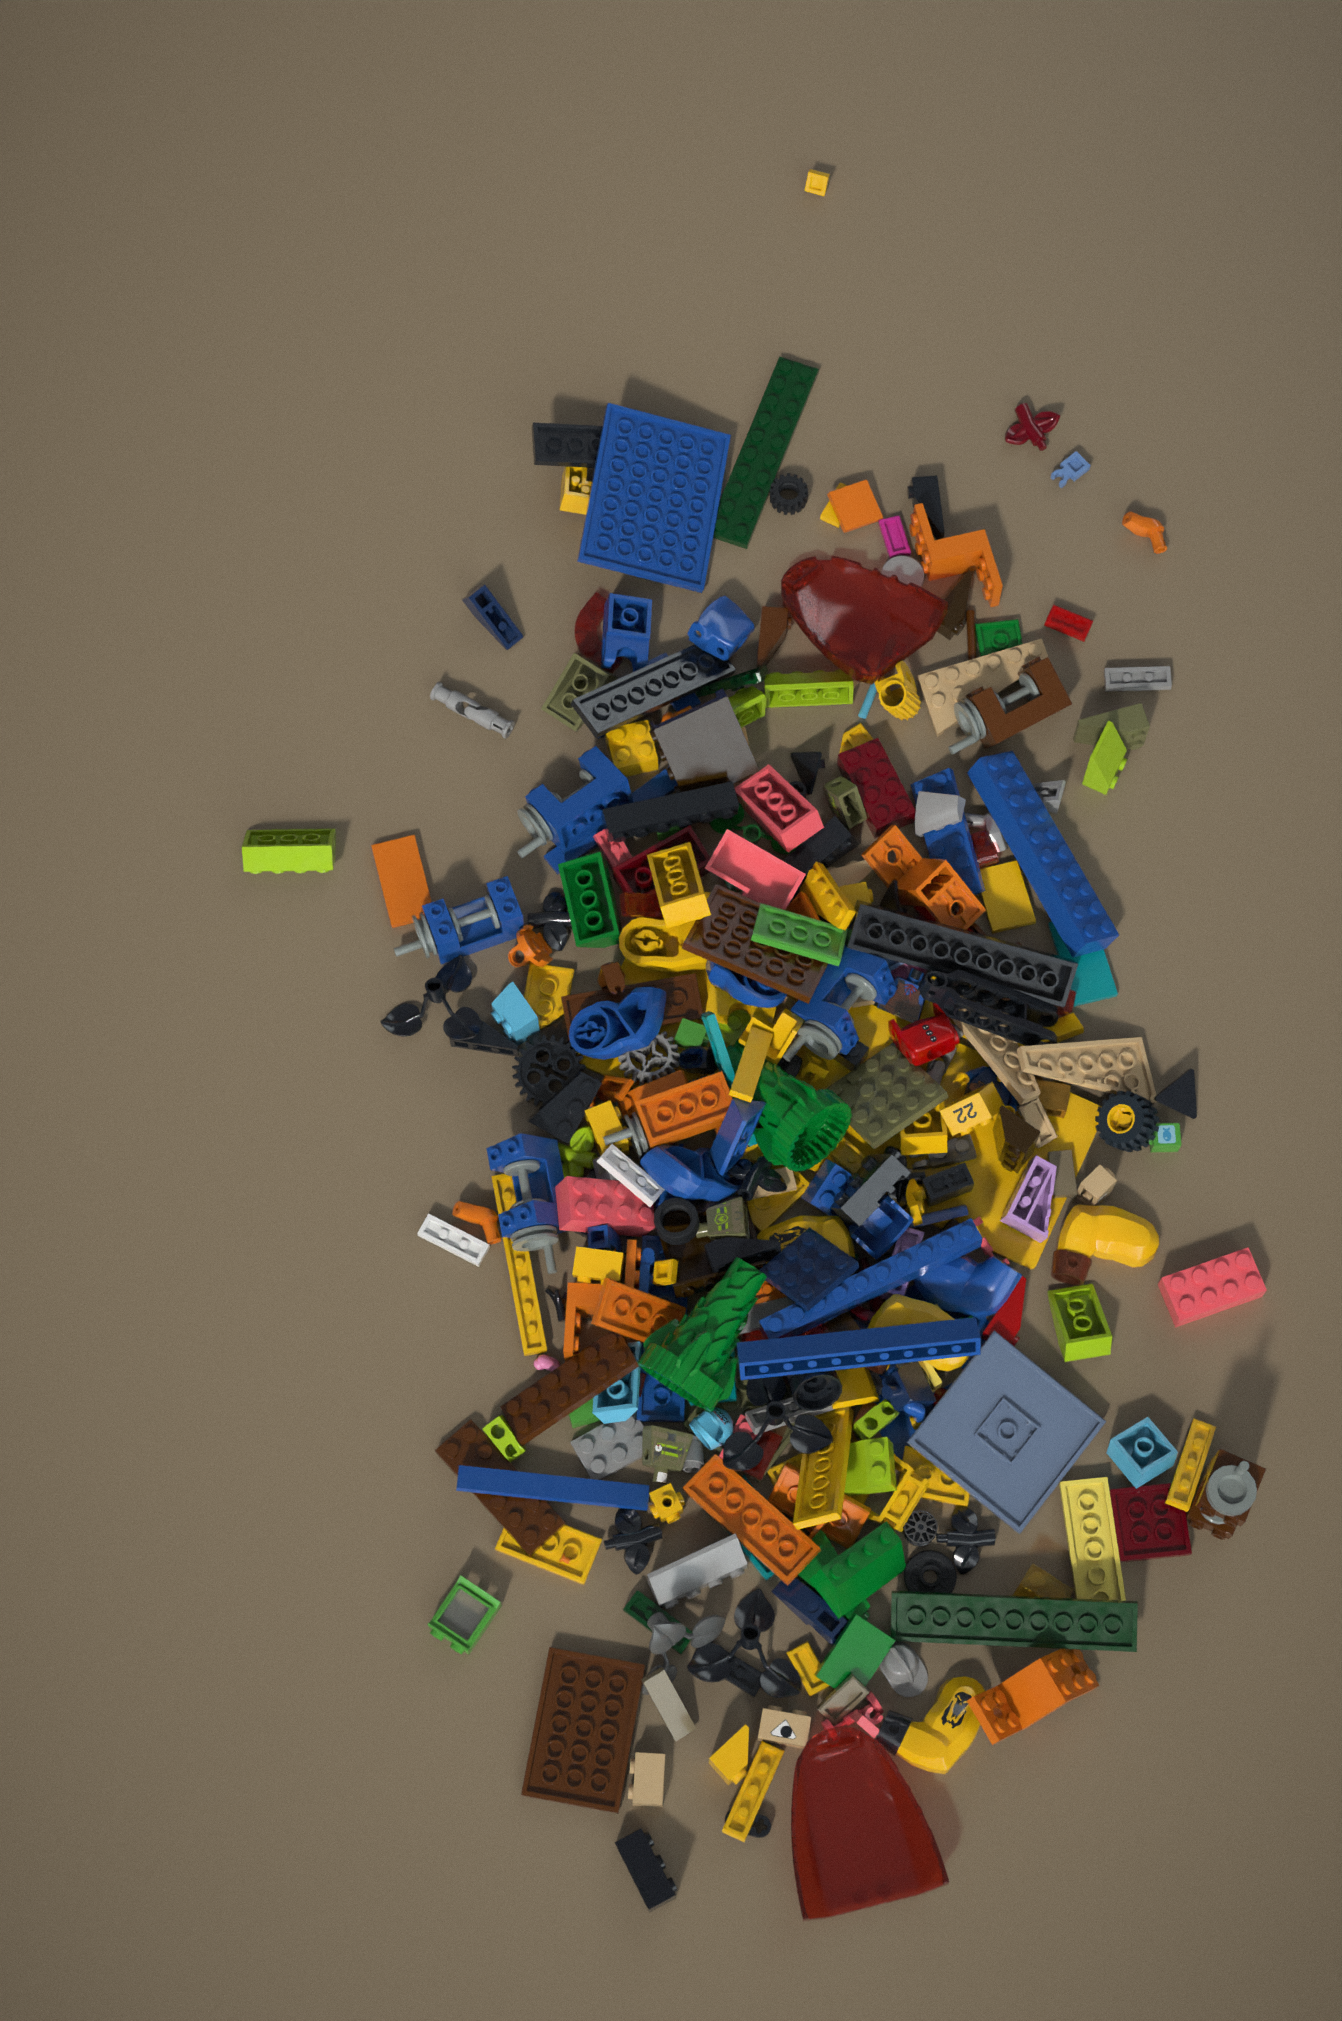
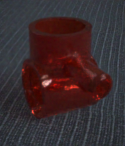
(984, 849)

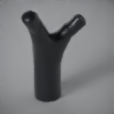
(559, 1303)

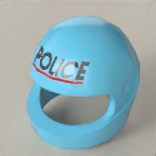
(712, 1427)

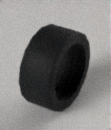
(684, 1236)

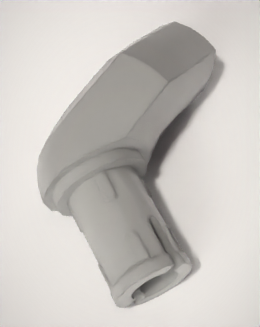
(989, 825)

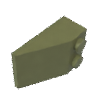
(577, 679)
(1129, 722)

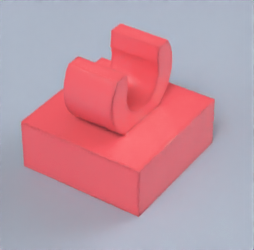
(867, 1722)

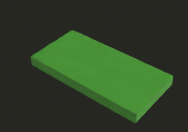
(799, 934)

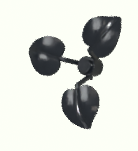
(462, 1025)
(808, 1432)
(753, 1617)

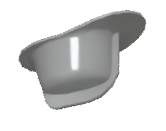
(904, 1670)

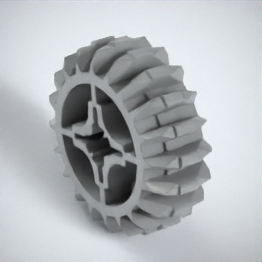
(658, 1060)

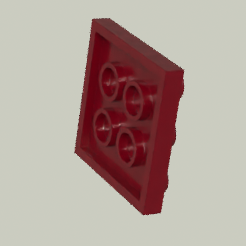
(1147, 1525)

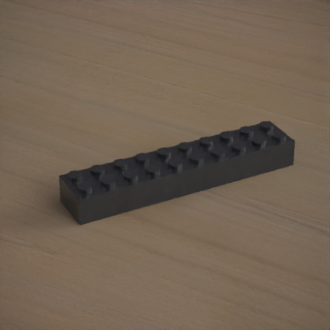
(950, 948)

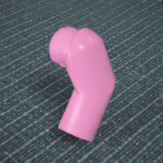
(546, 1362)

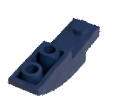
(810, 1609)

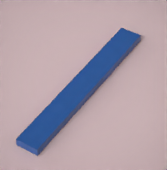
(656, 787)
(552, 1488)

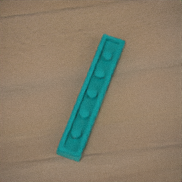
(720, 1052)

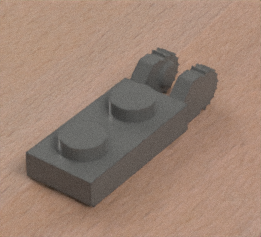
(958, 1150)

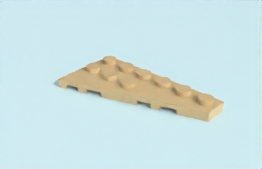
(951, 684)
(1003, 1059)
(1096, 1064)

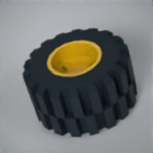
(1127, 1121)

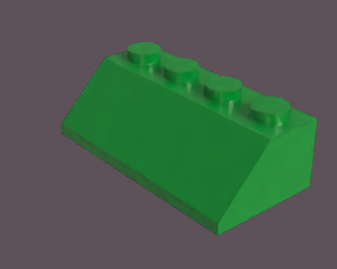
(591, 901)
(860, 1570)

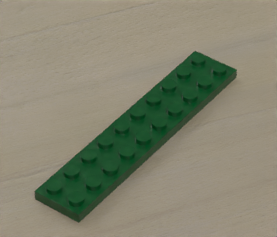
(763, 451)
(1014, 1621)

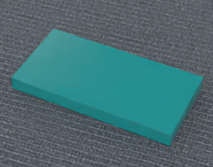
(1093, 975)

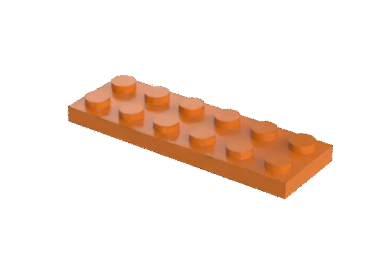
(752, 1519)

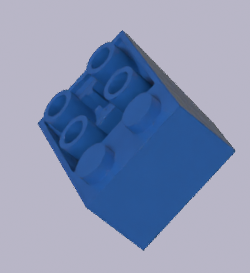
(825, 1186)

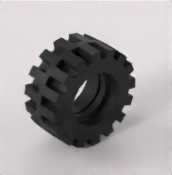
(792, 483)

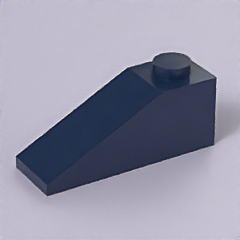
(492, 616)

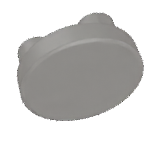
(905, 568)

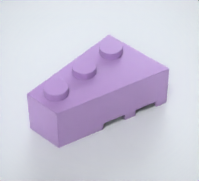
(1031, 1201)

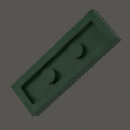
(642, 1608)

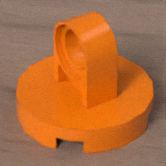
(532, 946)

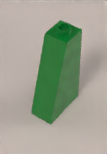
(822, 1558)

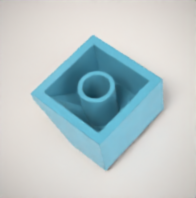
(515, 1015)
(1142, 1452)

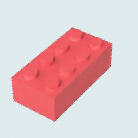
(778, 808)
(601, 1202)
(1212, 1287)

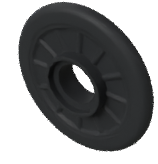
(932, 1561)

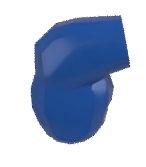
(619, 1027)

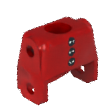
(925, 1038)

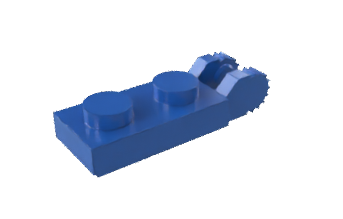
(646, 1265)

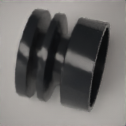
(815, 1389)

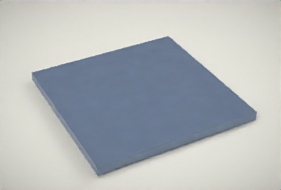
(1006, 1432)

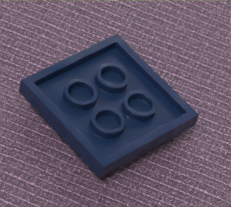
(809, 1269)

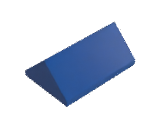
(735, 1133)

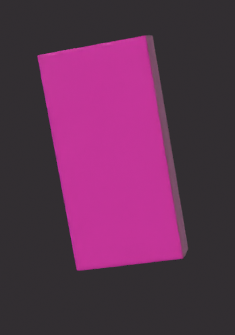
(894, 537)

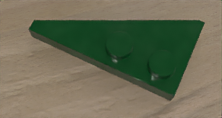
(736, 682)

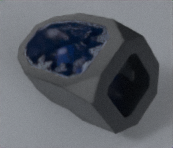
(697, 1060)

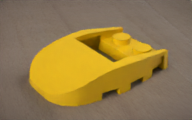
(903, 1500)

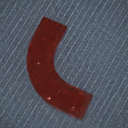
(586, 631)

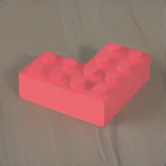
(755, 871)

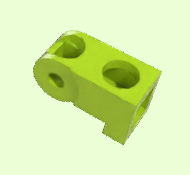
(875, 1420)
(504, 1438)

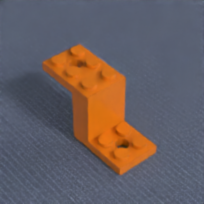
(956, 555)
(923, 880)
(584, 1297)
(1032, 1693)

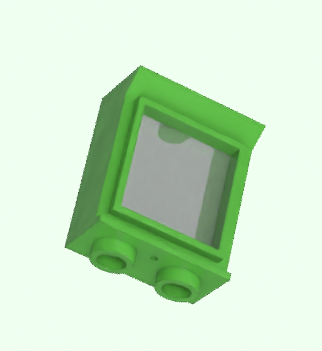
(464, 1616)

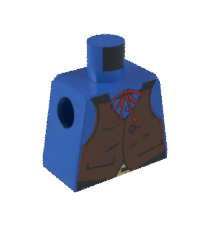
(907, 1001)

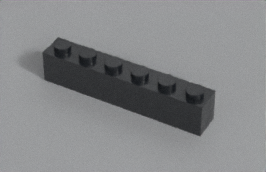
(670, 811)

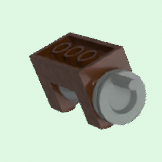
(985, 715)
(1224, 1494)

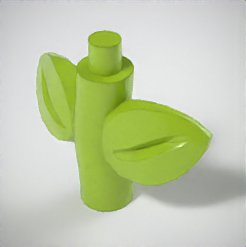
(578, 1154)

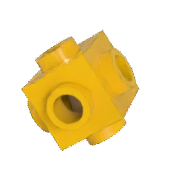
(663, 1496)

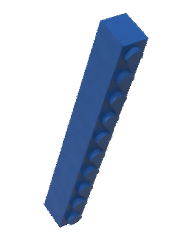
(875, 1281)
(858, 1348)

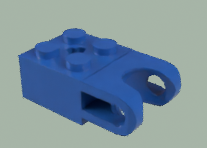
(626, 630)

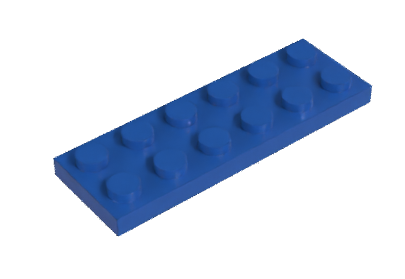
(953, 841)

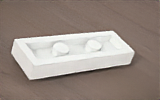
(630, 1175)
(453, 1240)

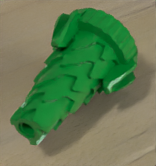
(797, 1120)
(696, 1352)

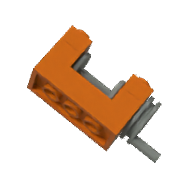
(676, 1114)

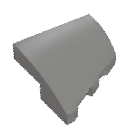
(937, 811)

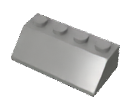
(697, 1571)

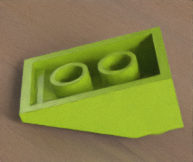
(1105, 761)
(1079, 1323)
(870, 1467)

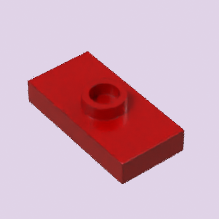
(1068, 623)

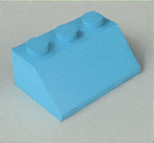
(622, 1398)

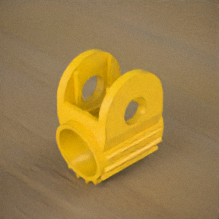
(888, 699)

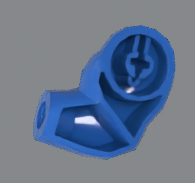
(743, 988)
(689, 1173)
(969, 1286)

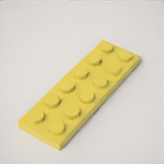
(1092, 1539)

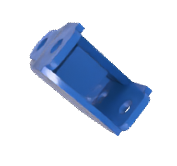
(722, 628)
(881, 1227)

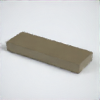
(668, 1704)

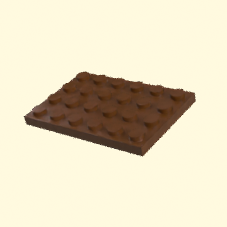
(727, 942)
(583, 1730)

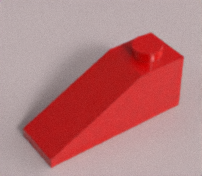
(1008, 1318)

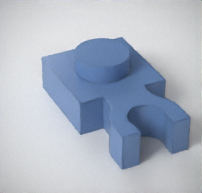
(1072, 468)

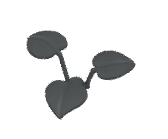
(667, 1633)

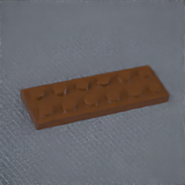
(681, 999)
(569, 1386)
(525, 1519)

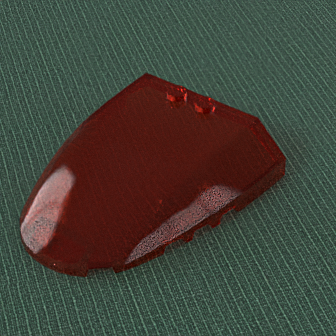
(859, 615)
(857, 1829)

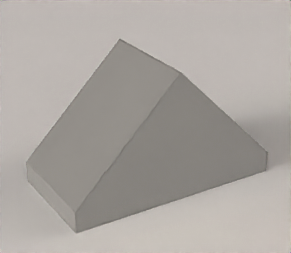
(1050, 794)

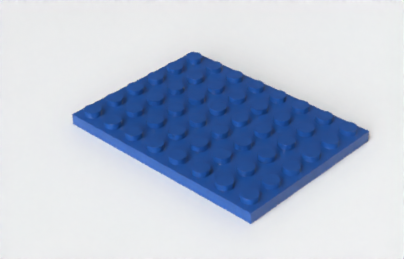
(654, 498)

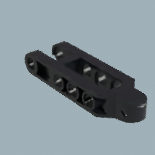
(1025, 1012)

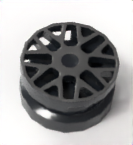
(920, 1528)

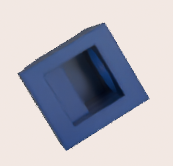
(604, 1238)

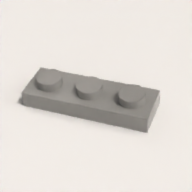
(1137, 678)

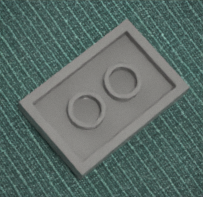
(610, 1447)

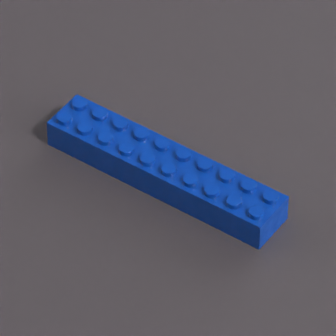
(1042, 854)

